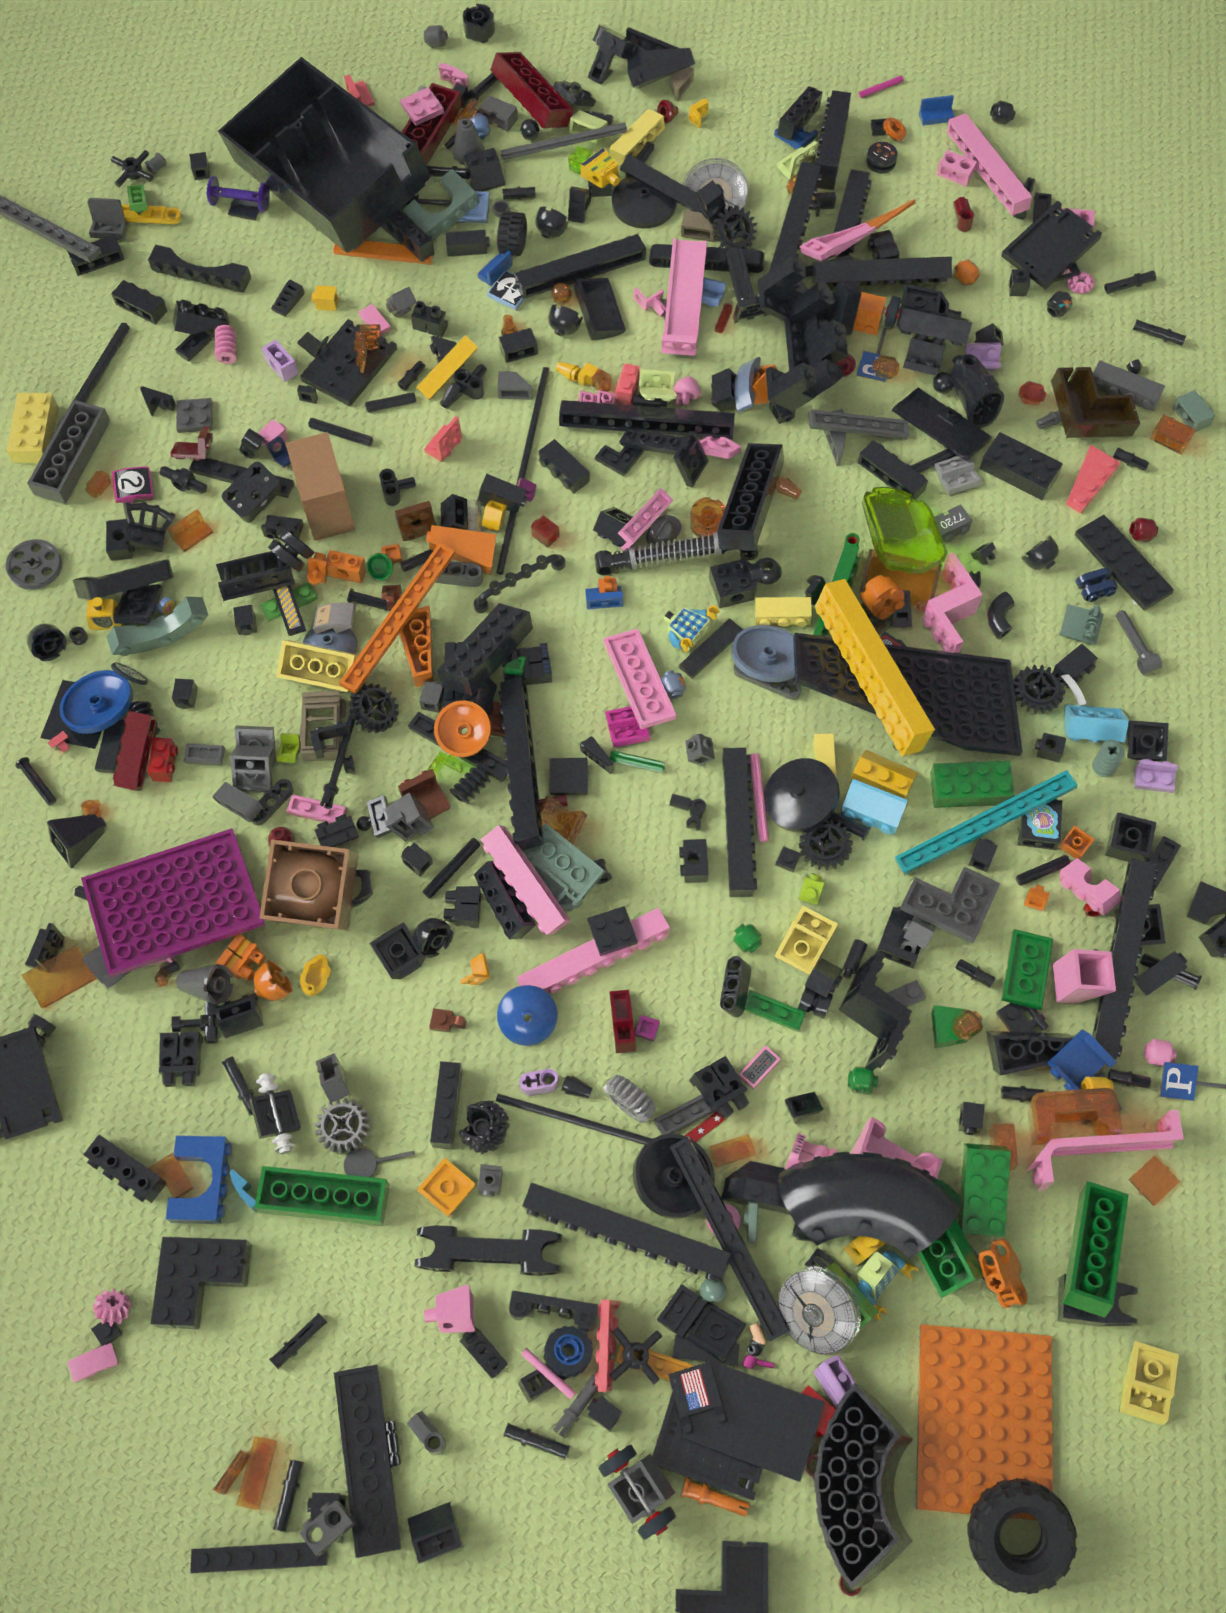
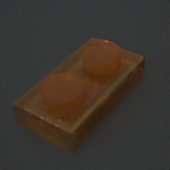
(732, 1150)

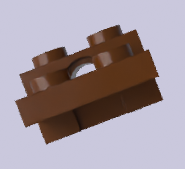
(412, 515)

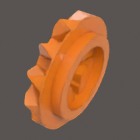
(898, 131)

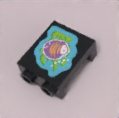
(1042, 827)

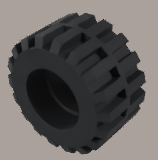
(512, 233)

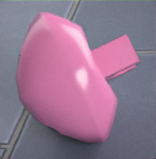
(686, 390)

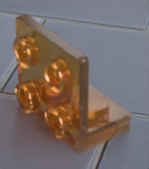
(366, 338)
(561, 819)

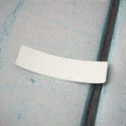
(1075, 689)

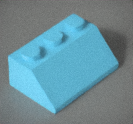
(1095, 723)
(873, 807)

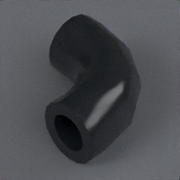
(997, 614)

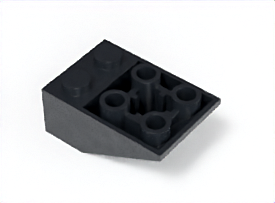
(197, 318)

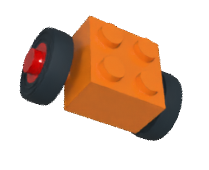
(871, 312)

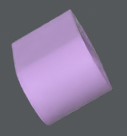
(535, 1089)

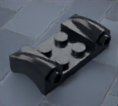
(523, 1305)

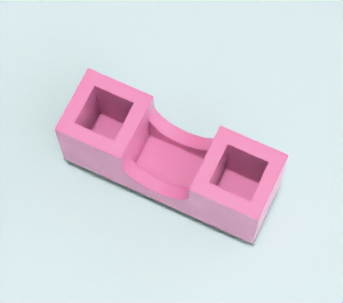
(1100, 897)

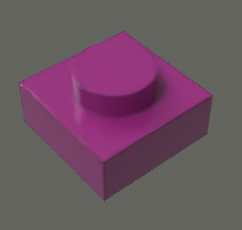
(529, 486)
(647, 1028)

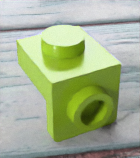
(289, 748)
(812, 889)

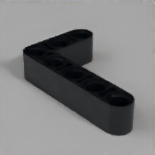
(124, 580)

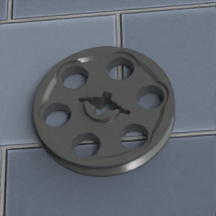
(37, 569)

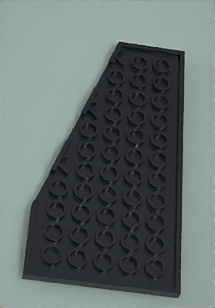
(962, 694)

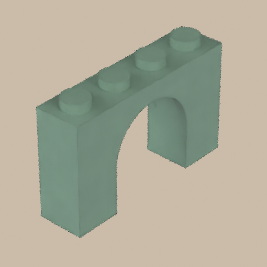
(436, 223)

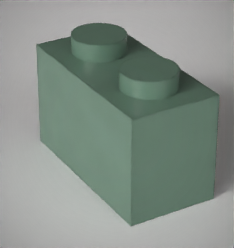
(1194, 411)

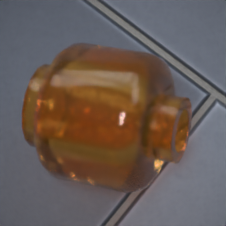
(885, 367)
(967, 1024)

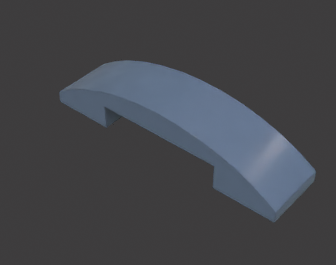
(743, 384)

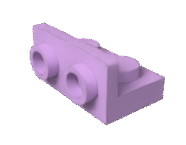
(986, 353)
(1155, 776)

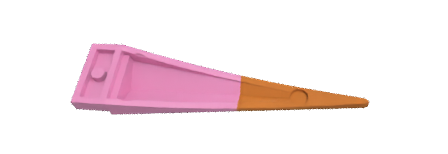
(835, 243)

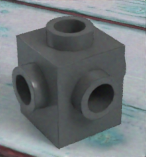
(699, 749)

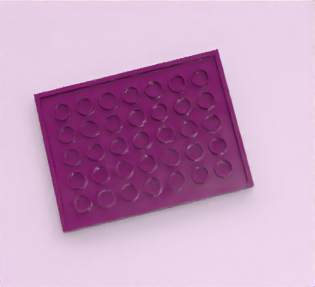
(171, 902)

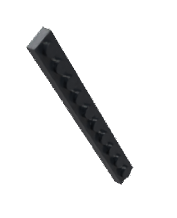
(729, 1238)

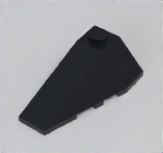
(654, 65)

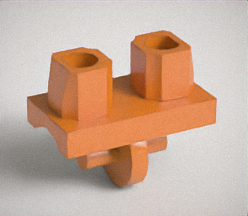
(317, 569)

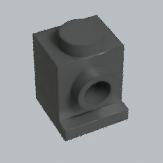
(490, 1171)

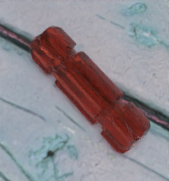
(723, 318)

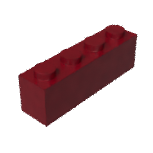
(135, 751)

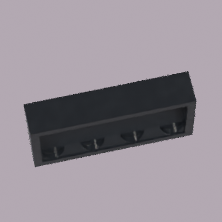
(599, 308)

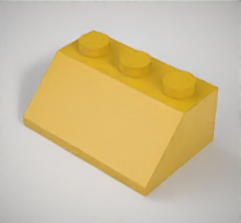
(884, 774)

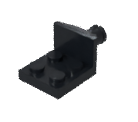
(927, 299)

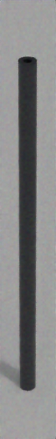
(572, 1119)

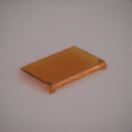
(58, 976)

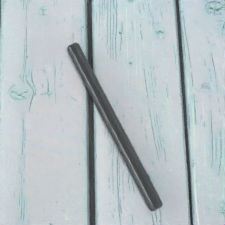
(564, 141)

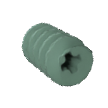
(1108, 758)

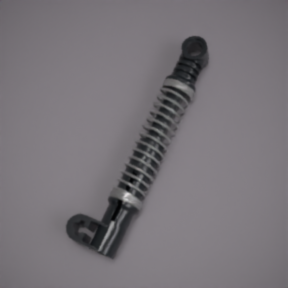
(681, 549)

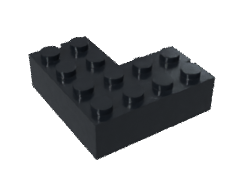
(186, 1269)
(742, 1583)

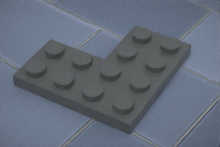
(954, 912)

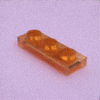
(256, 1473)

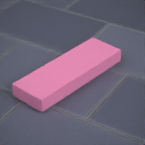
(312, 809)

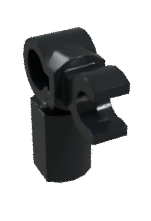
(697, 808)

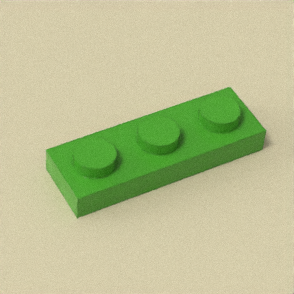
(137, 198)
(303, 594)

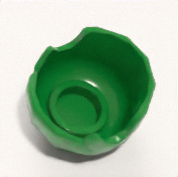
(379, 566)

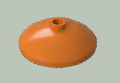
(453, 720)

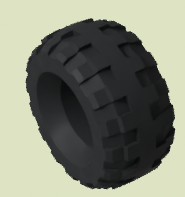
(1049, 1558)

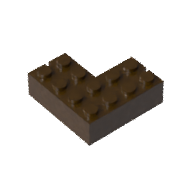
(1088, 413)

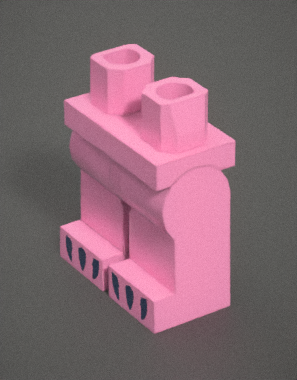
(805, 1151)

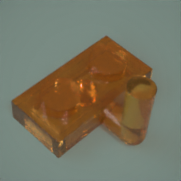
(467, 112)

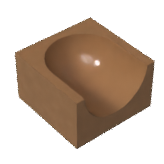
(320, 486)
(309, 885)

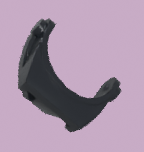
(366, 890)

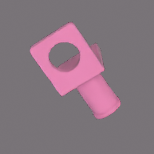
(653, 301)

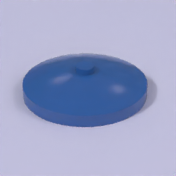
(96, 702)

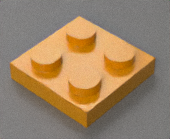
(446, 1187)

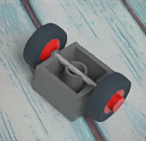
(640, 1490)

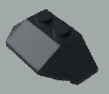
(757, 1184)

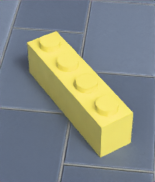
(642, 131)

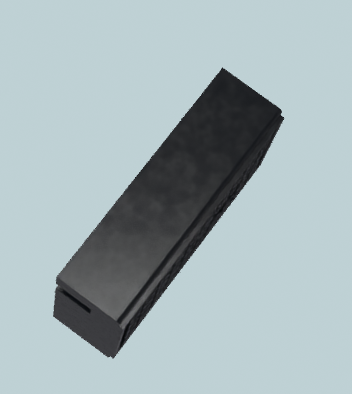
(326, 154)

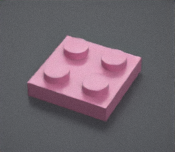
(422, 106)

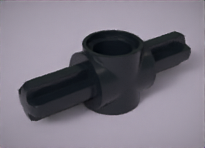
(183, 479)

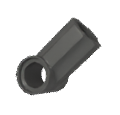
(426, 1432)

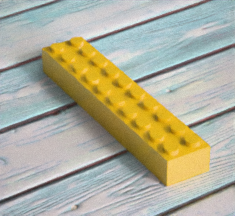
(874, 668)

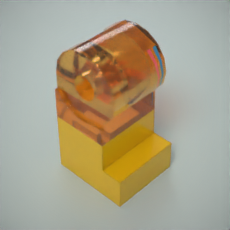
(595, 377)

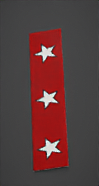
(705, 1127)

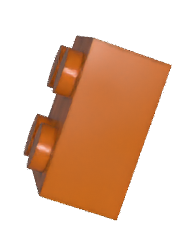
(1076, 843)

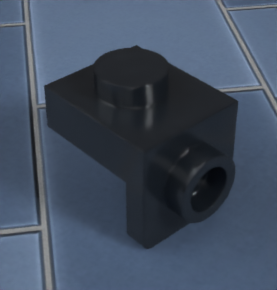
(824, 201)

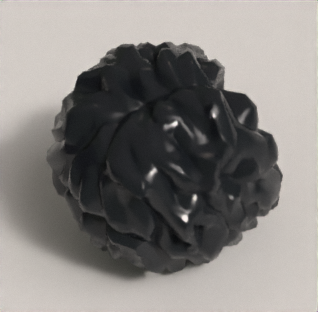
(486, 1127)

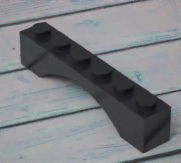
(229, 276)

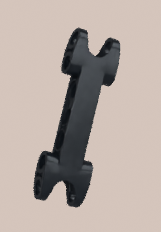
(488, 1250)

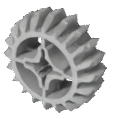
(629, 1098)
(337, 1132)

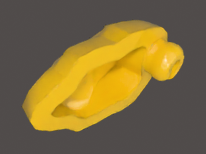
(315, 975)

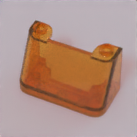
(921, 586)

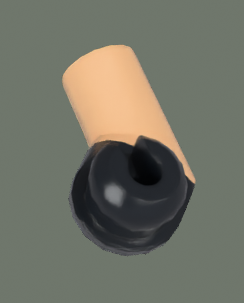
(758, 1341)

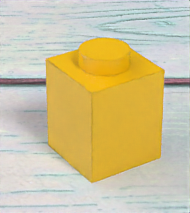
(325, 298)
(494, 515)

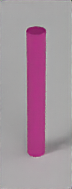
(881, 86)

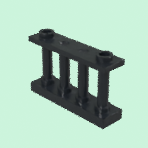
(250, 582)

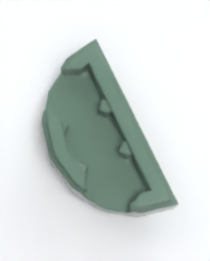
(750, 1220)

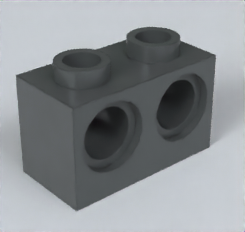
(331, 1532)

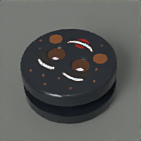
(881, 157)

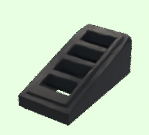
(290, 288)
(595, 753)
(529, 1395)

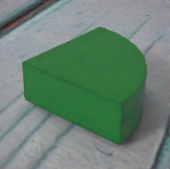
(516, 666)

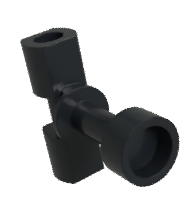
(206, 1022)

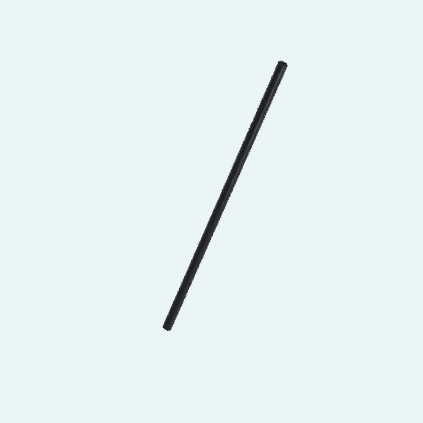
(523, 468)

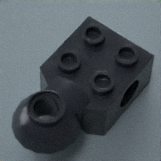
(738, 580)

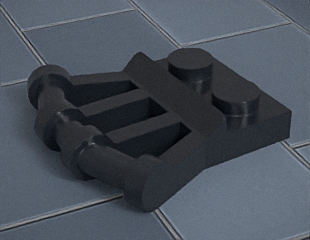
(144, 535)

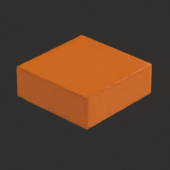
(393, 552)

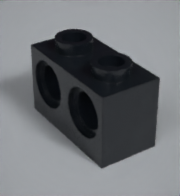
(1210, 938)

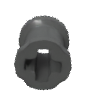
(155, 163)

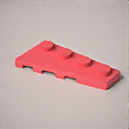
(1091, 478)
(607, 1344)

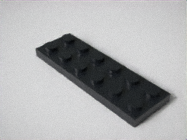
(1124, 562)

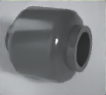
(435, 36)

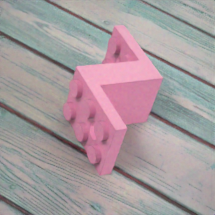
(952, 606)

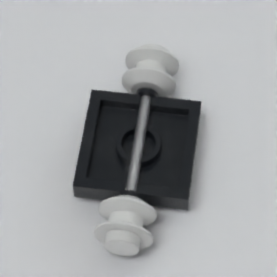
(275, 1114)

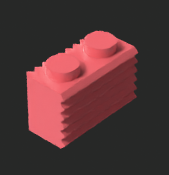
(627, 384)

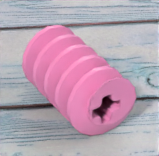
(225, 344)

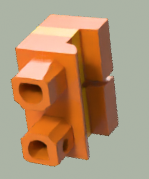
(240, 957)

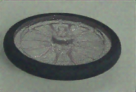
(129, 673)

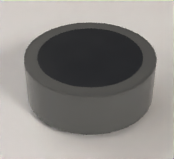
(499, 207)

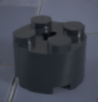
(478, 23)

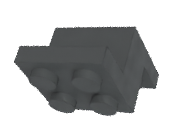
(253, 758)

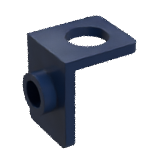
(280, 456)

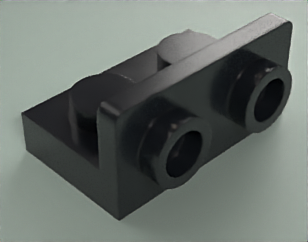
(275, 524)

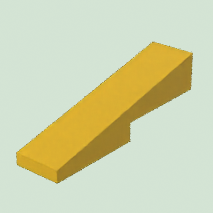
(446, 368)

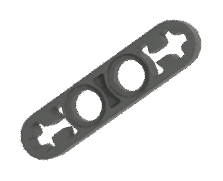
(767, 685)

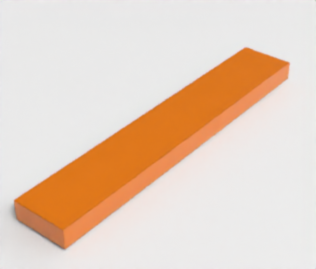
(383, 251)

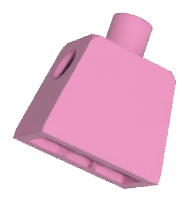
(453, 1311)

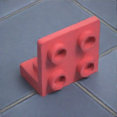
(445, 440)

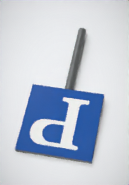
(865, 367)
(1180, 1081)

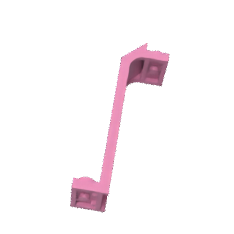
(684, 297)
(1168, 1132)

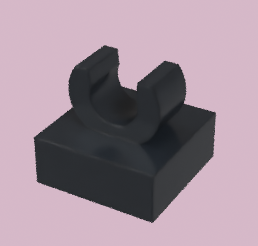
(984, 551)

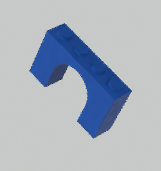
(209, 1206)

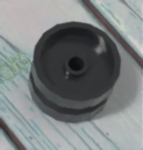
(291, 549)

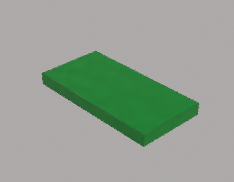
(1027, 969)

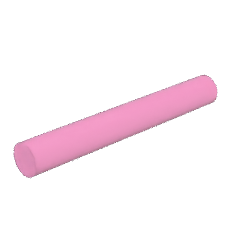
(548, 1373)

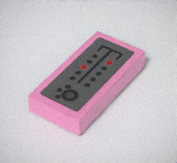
(759, 1067)

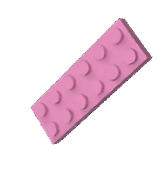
(639, 679)

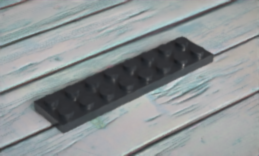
(367, 1461)

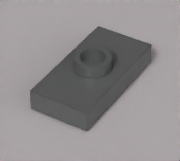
(204, 754)

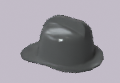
(663, 529)

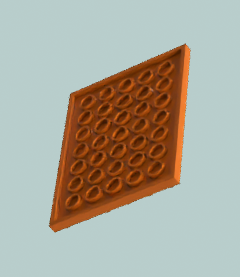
(981, 1414)

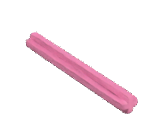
(759, 801)

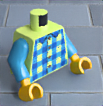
(689, 626)
(879, 1273)

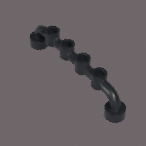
(557, 563)

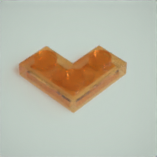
(173, 1174)

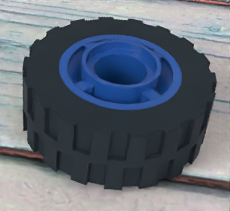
(568, 1365)

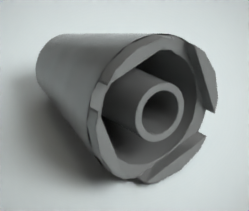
(466, 140)
(207, 983)

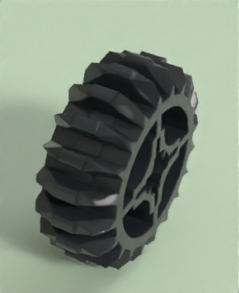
(365, 698)

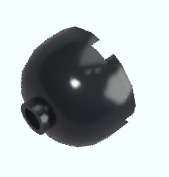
(550, 223)
(564, 320)
(1042, 554)
(46, 642)
(432, 936)

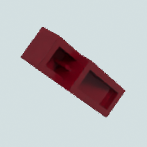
(622, 1021)

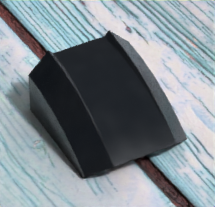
(398, 952)

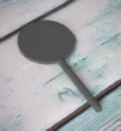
(363, 1162)

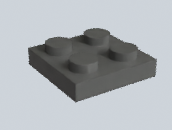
(194, 414)

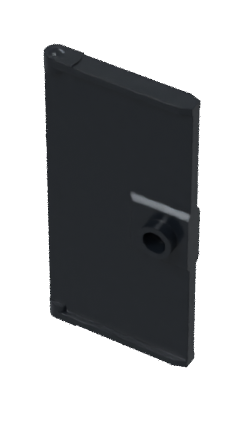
(942, 424)

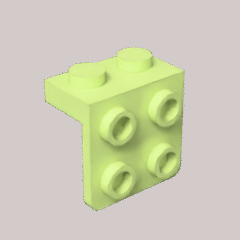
(791, 164)
(656, 384)

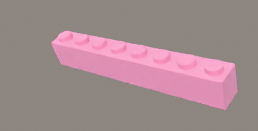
(989, 164)
(586, 958)

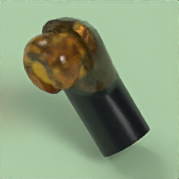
(164, 971)

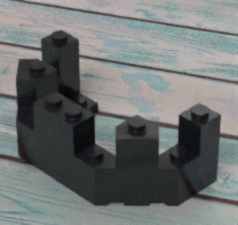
(811, 340)

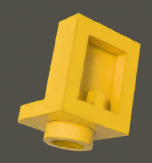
(698, 111)

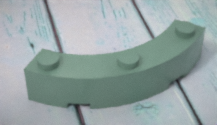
(161, 631)

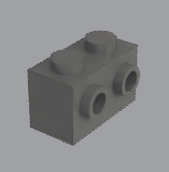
(401, 302)

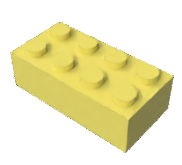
(31, 426)
(314, 664)

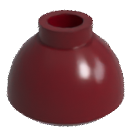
(668, 110)
(847, 364)
(281, 833)

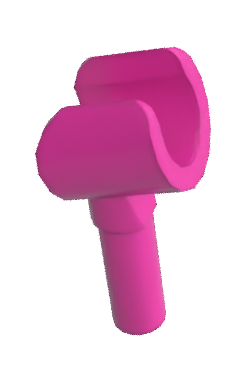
(750, 1361)

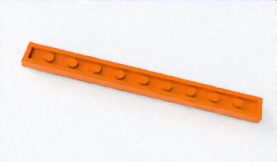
(397, 618)

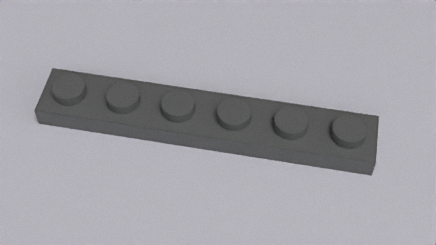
(858, 424)

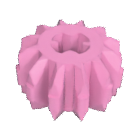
(112, 1306)

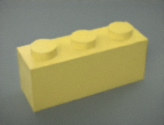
(783, 611)

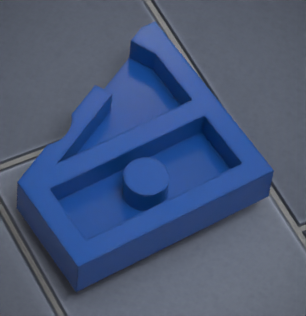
(801, 139)

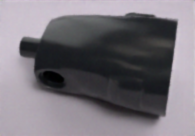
(976, 390)

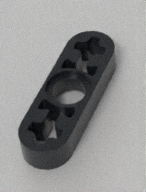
(285, 795)

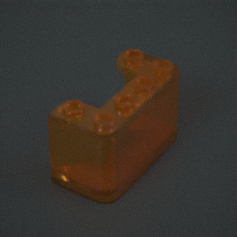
(1071, 1106)

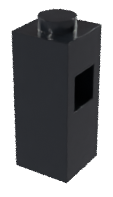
(467, 243)
(1161, 972)

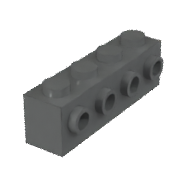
(1122, 382)

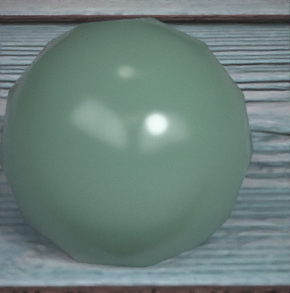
(713, 1290)

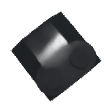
(1147, 740)

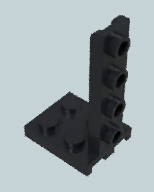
(747, 303)
(688, 451)

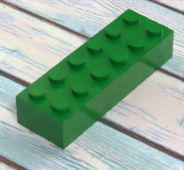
(322, 1195)
(1095, 1249)

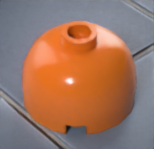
(270, 982)

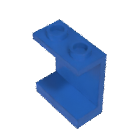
(1079, 1059)

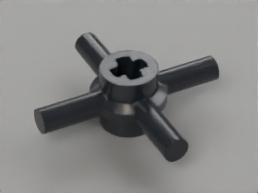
(131, 168)
(642, 1357)

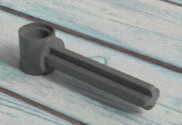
(1147, 659)

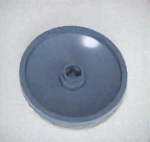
(765, 653)

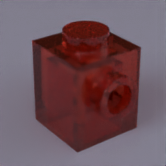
(545, 531)

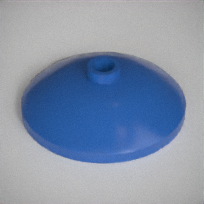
(523, 1001)

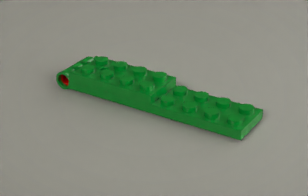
(846, 569)

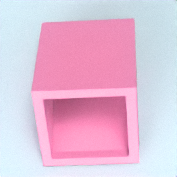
(1083, 976)

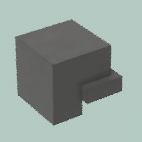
(408, 817)

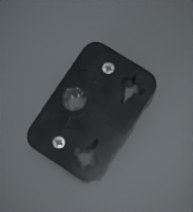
(248, 488)

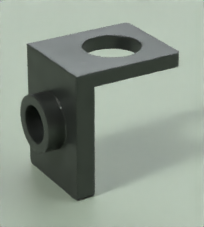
(312, 344)

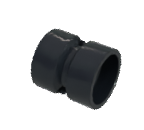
(815, 1002)
(43, 1025)

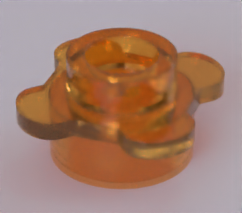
(87, 805)

